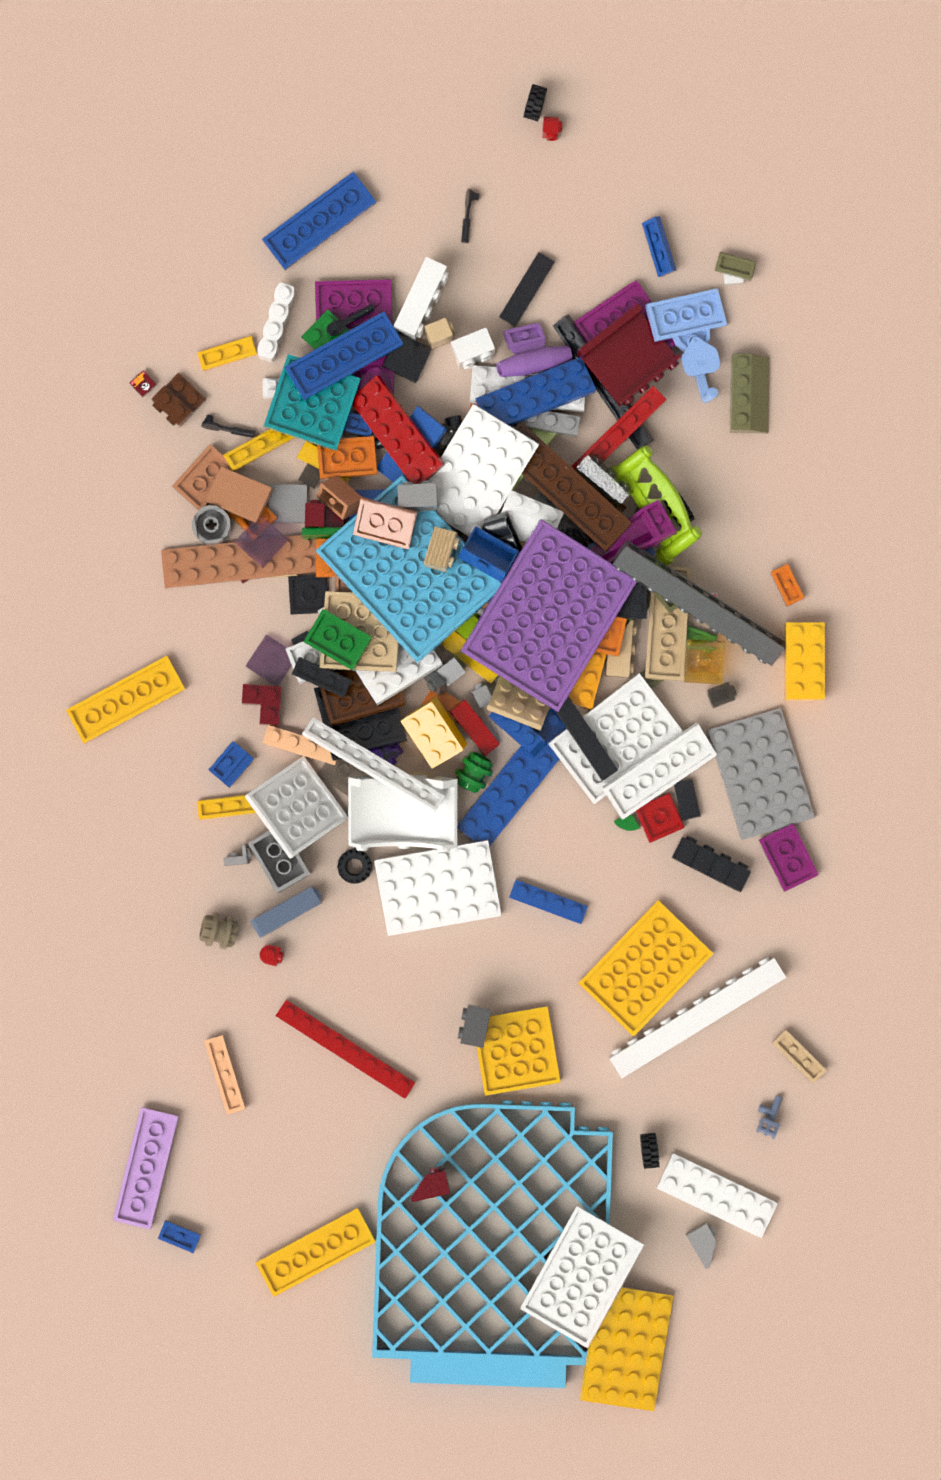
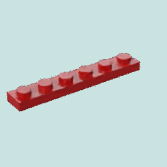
(626, 425)

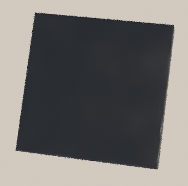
(408, 359)
(306, 594)

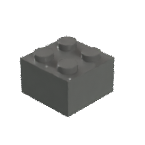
(475, 1025)

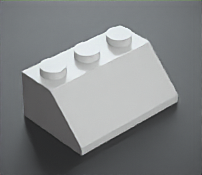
(527, 512)

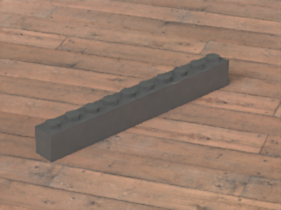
(699, 603)

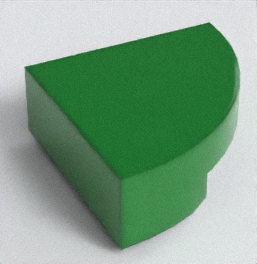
(627, 823)

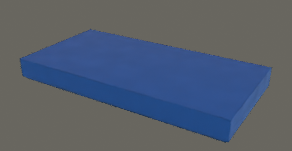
(430, 428)

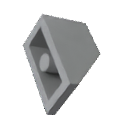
(703, 1242)

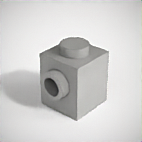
(451, 670)

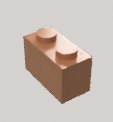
(339, 497)

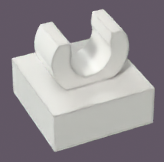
(269, 387)

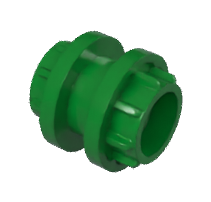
(474, 771)

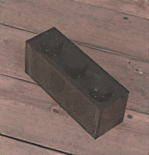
(604, 480)

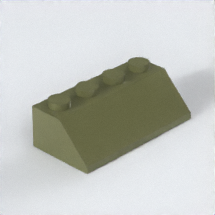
(749, 393)

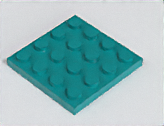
(315, 419)

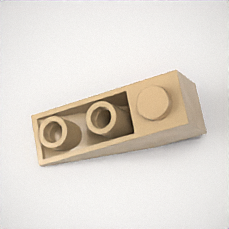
(621, 665)

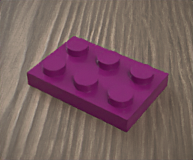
(788, 857)

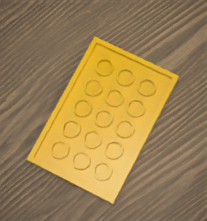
(645, 968)
(628, 1351)

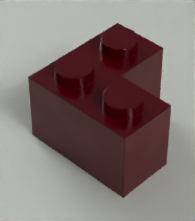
(321, 516)
(268, 698)

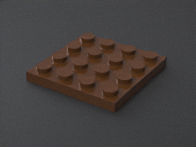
(357, 702)

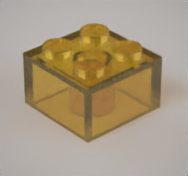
(704, 661)

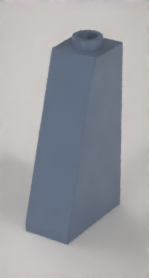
(286, 911)

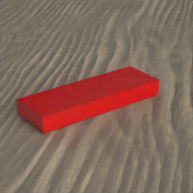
(474, 727)

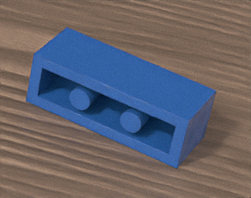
(520, 733)

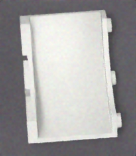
(388, 818)

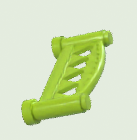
(630, 471)

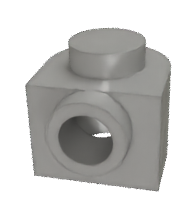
(482, 694)

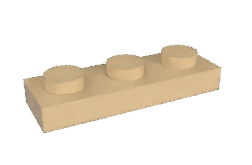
(799, 1056)

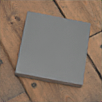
(288, 502)

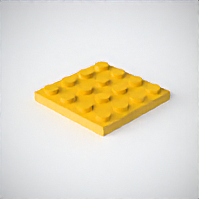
(518, 1052)

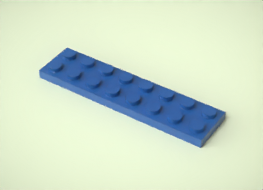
(512, 786)

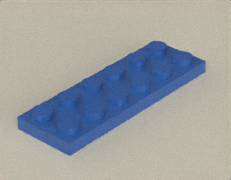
(319, 221)
(343, 356)
(539, 393)

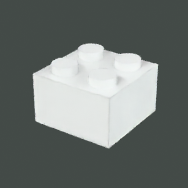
(473, 348)

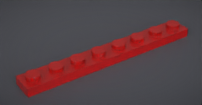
(345, 1049)

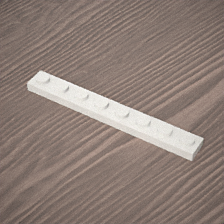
(373, 765)

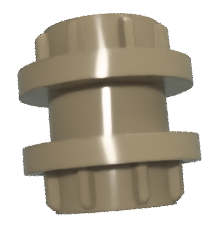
(218, 931)

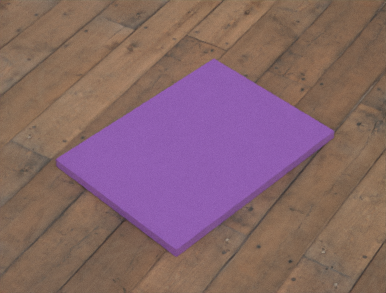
(548, 615)

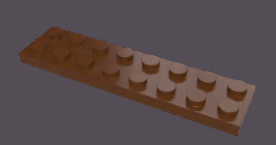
(573, 494)

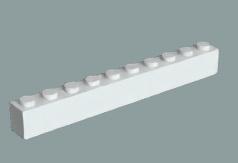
(697, 1017)

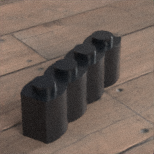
(502, 528)
(710, 864)

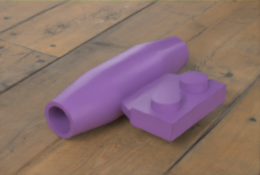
(530, 352)

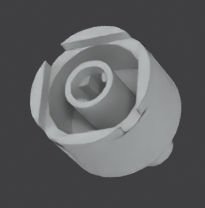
(202, 520)

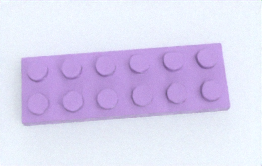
(145, 1168)

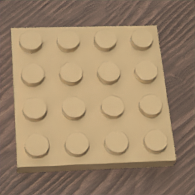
(383, 649)

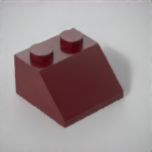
(432, 1185)

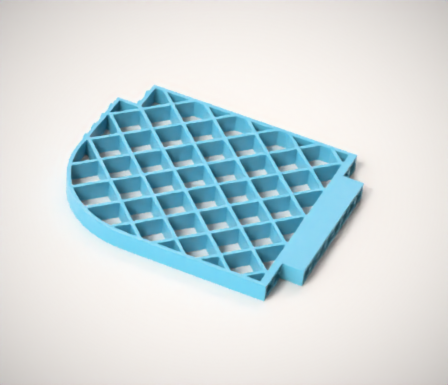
(477, 1366)

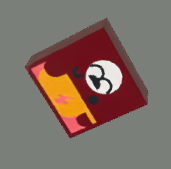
(143, 383)

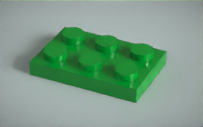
(317, 335)
(338, 639)

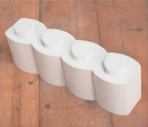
(274, 327)

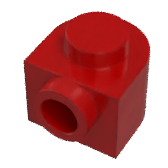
(551, 128)
(271, 955)

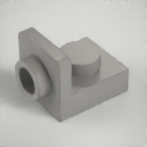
(235, 859)

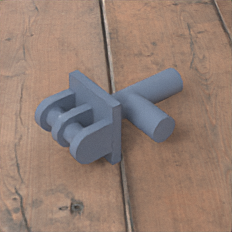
(769, 1122)

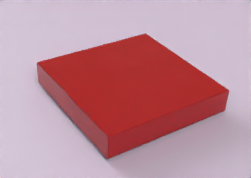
(659, 818)

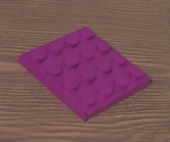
(613, 308)

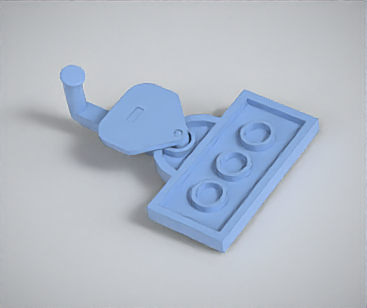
(691, 318)

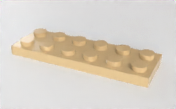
(666, 639)

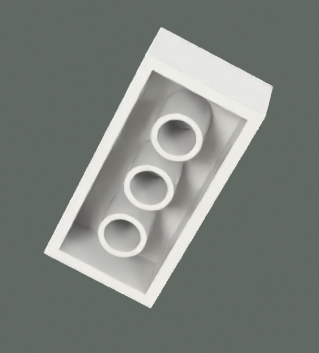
(421, 298)

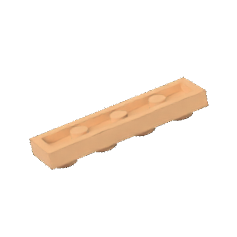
(296, 744)
(224, 1074)

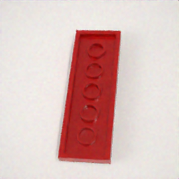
(397, 431)

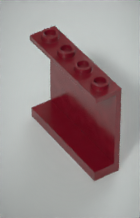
(628, 357)

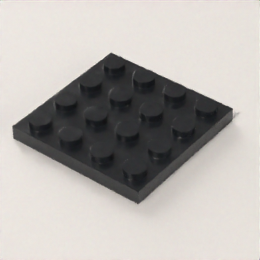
(370, 731)

